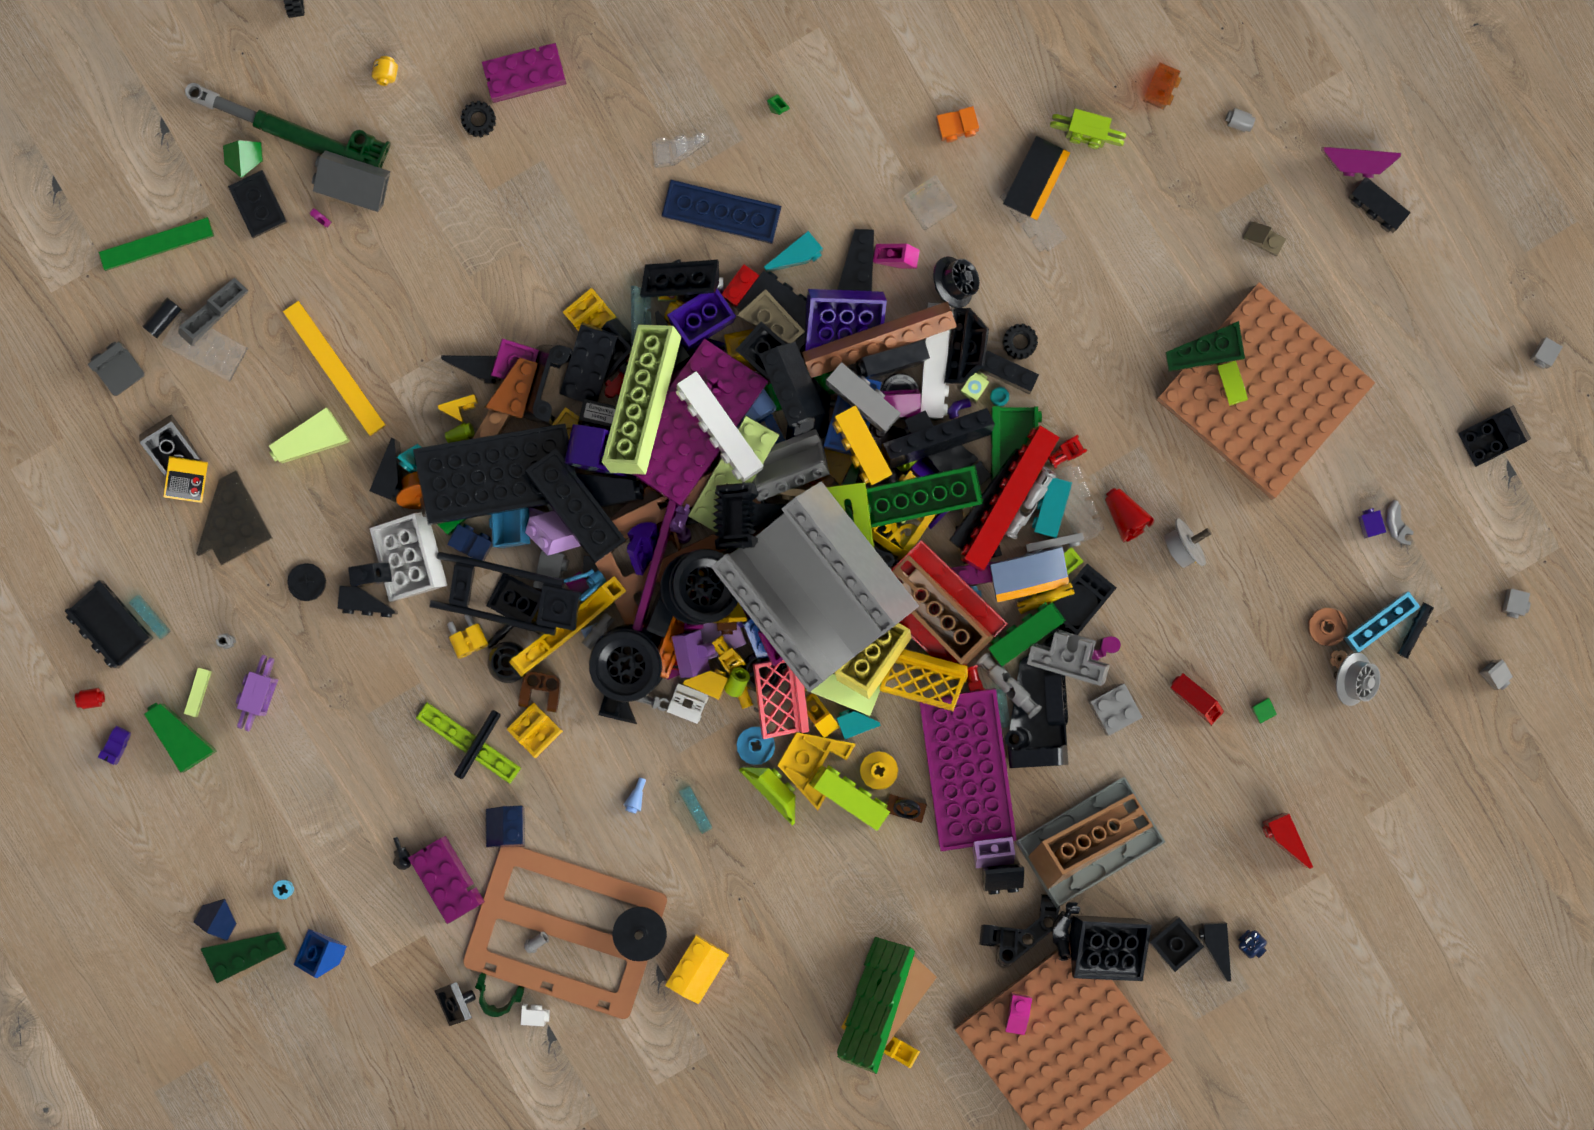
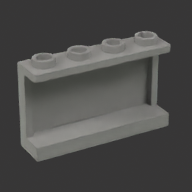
(792, 465)

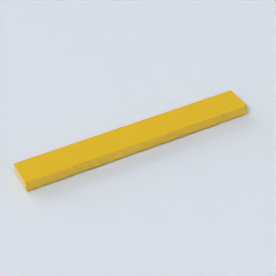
(334, 368)

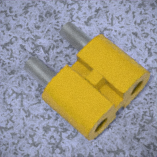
(467, 641)

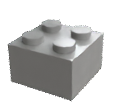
(1115, 709)

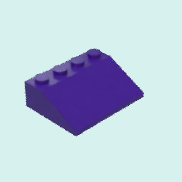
(841, 314)

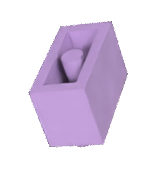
(993, 852)

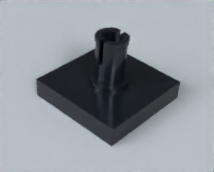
(454, 1003)

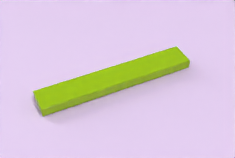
(463, 739)

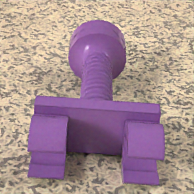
(678, 524)

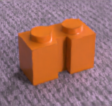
(957, 124)

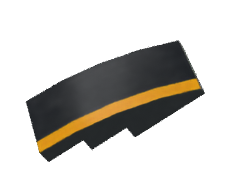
(1036, 178)

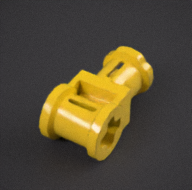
(727, 656)

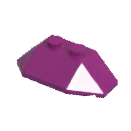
(1360, 161)

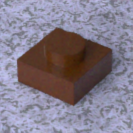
(727, 628)

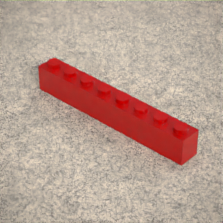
(1010, 497)

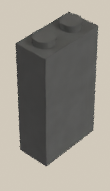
(350, 181)

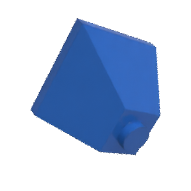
(319, 954)

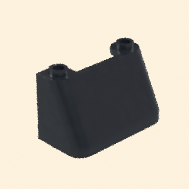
(547, 357)

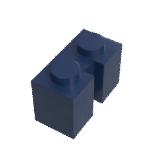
(470, 543)

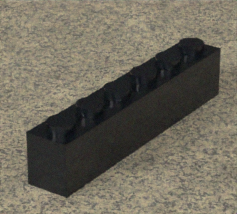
(937, 438)

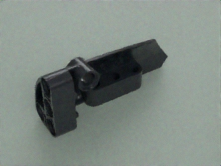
(1044, 735)

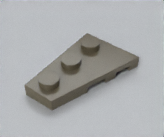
(773, 315)

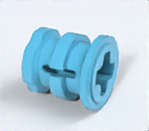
(278, 892)

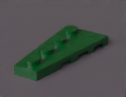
(1215, 348)
(242, 954)

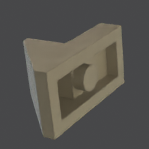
(1264, 238)

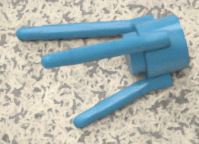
(594, 581)

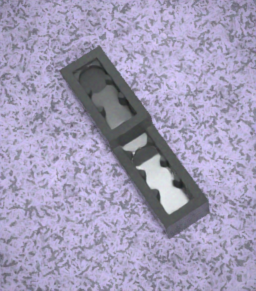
(212, 312)

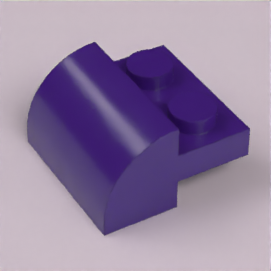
(642, 545)

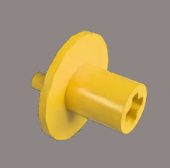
(879, 770)

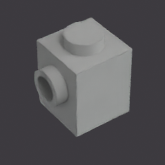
(1546, 353)
(1516, 603)

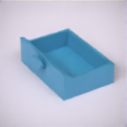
(509, 528)

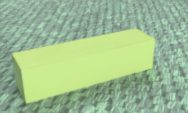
(197, 692)

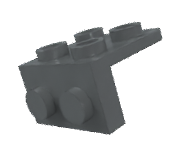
(116, 368)

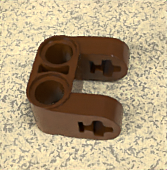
(526, 690)

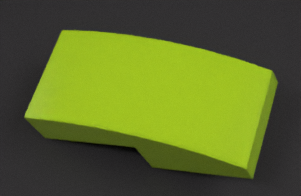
(1232, 383)

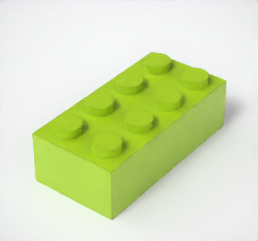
(853, 800)

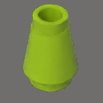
(459, 433)

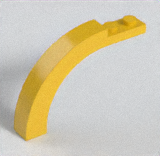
(588, 611)

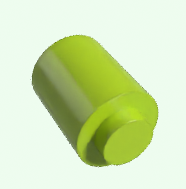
(737, 682)

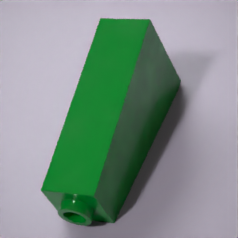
(178, 738)

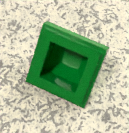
(777, 105)

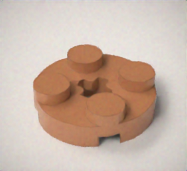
(1316, 625)

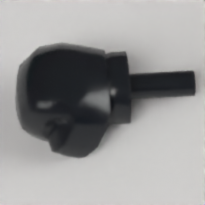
(401, 856)

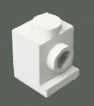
(534, 1015)

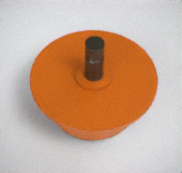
(410, 495)

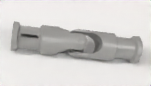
(1036, 492)
(1006, 682)

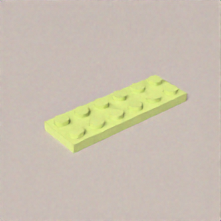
(761, 442)

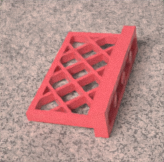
(797, 698)

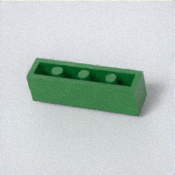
(1027, 633)

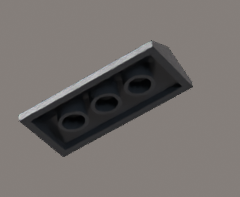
(680, 278)

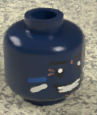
(1252, 944)

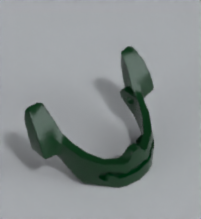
(491, 1010)

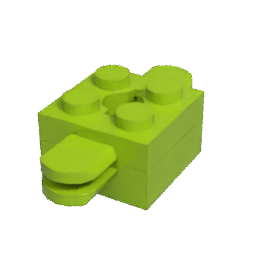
(1088, 129)

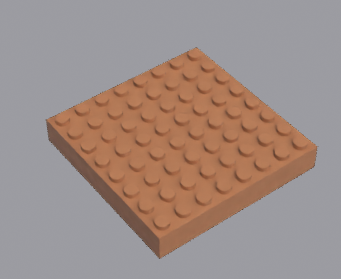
(1294, 390)
(1078, 1049)

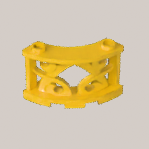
(904, 541)

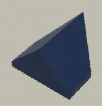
(216, 919)

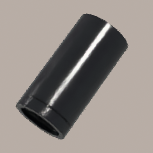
(162, 317)

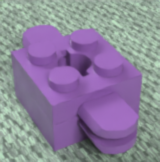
(256, 693)

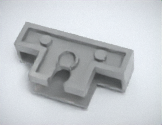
(1070, 657)

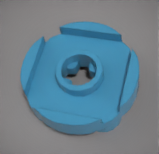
(745, 749)

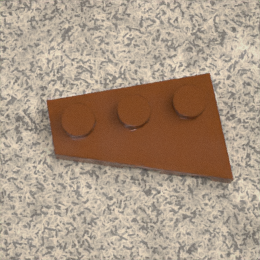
(513, 392)

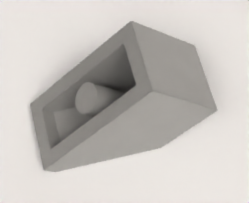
(1497, 674)

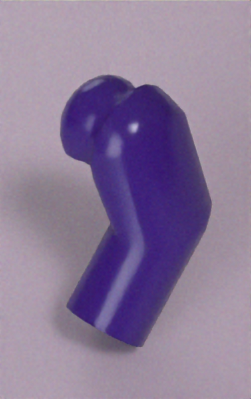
(956, 406)

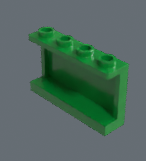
(1010, 432)

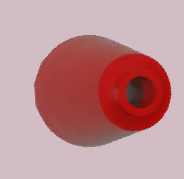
(1127, 515)

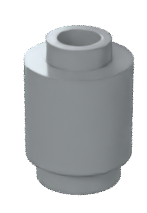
(1240, 120)

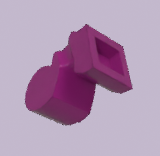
(1107, 645)

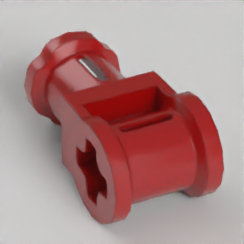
(1067, 451)
(973, 679)

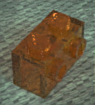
(1162, 85)

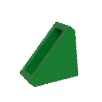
(242, 156)

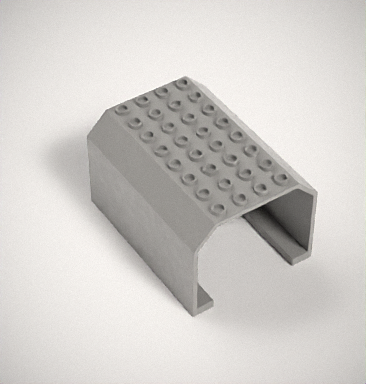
(815, 587)

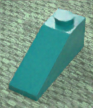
(799, 253)

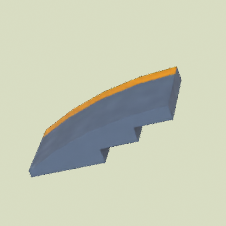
(1029, 574)

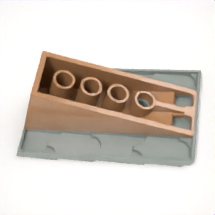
(1090, 842)

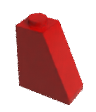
(1197, 698)

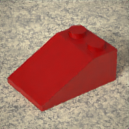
(1284, 834)

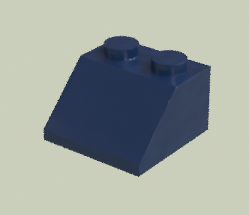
(505, 826)

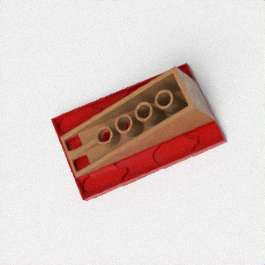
(951, 616)

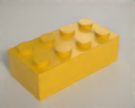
(862, 446)

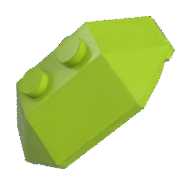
(773, 789)

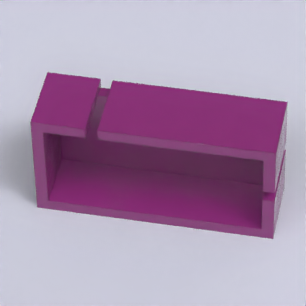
(524, 73)
(446, 879)

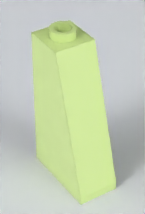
(310, 437)
(841, 694)

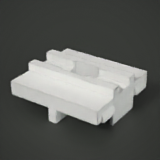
(689, 714)

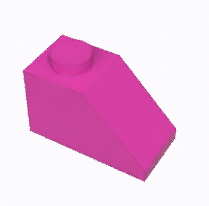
(896, 255)
(1018, 1013)

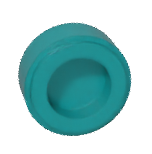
(999, 396)

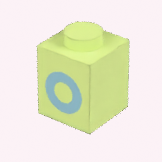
(975, 386)

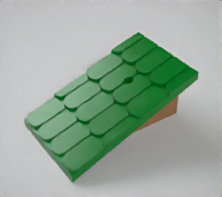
(884, 999)

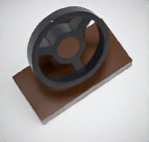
(906, 808)

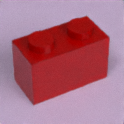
(739, 285)

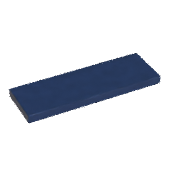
(721, 211)

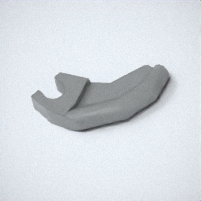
(1395, 524)

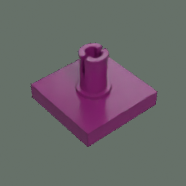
(508, 354)

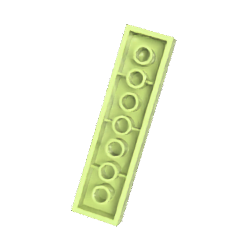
(641, 399)

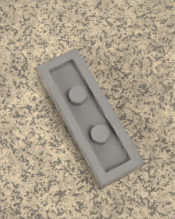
(1072, 540)

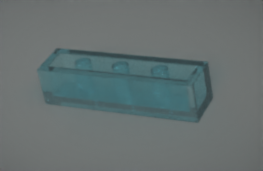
(149, 617)
(695, 809)

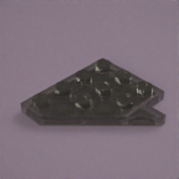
(232, 522)

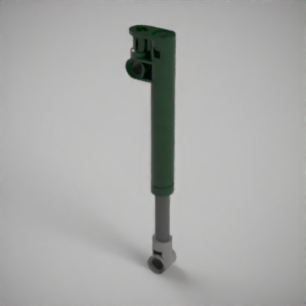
(365, 152)

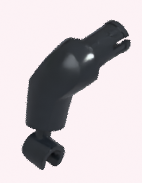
(1060, 931)

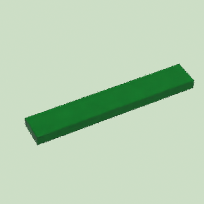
(156, 244)

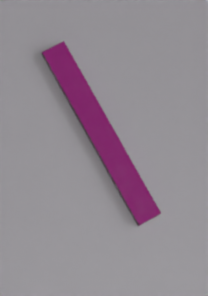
(654, 567)

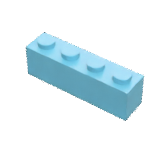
(1381, 622)

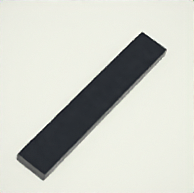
(963, 532)

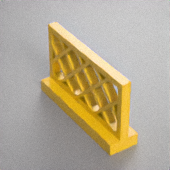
(932, 666)

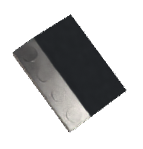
(1109, 947)

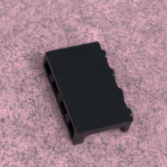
(783, 293)
(108, 625)

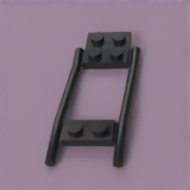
(556, 609)

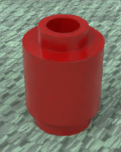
(89, 698)

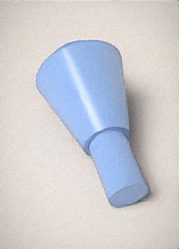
(634, 801)

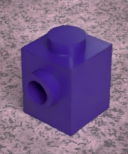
(1371, 523)

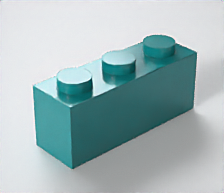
(1052, 508)

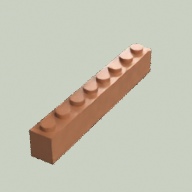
(879, 339)

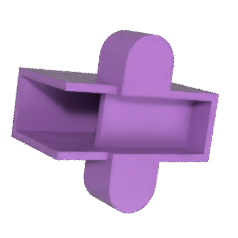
(692, 653)

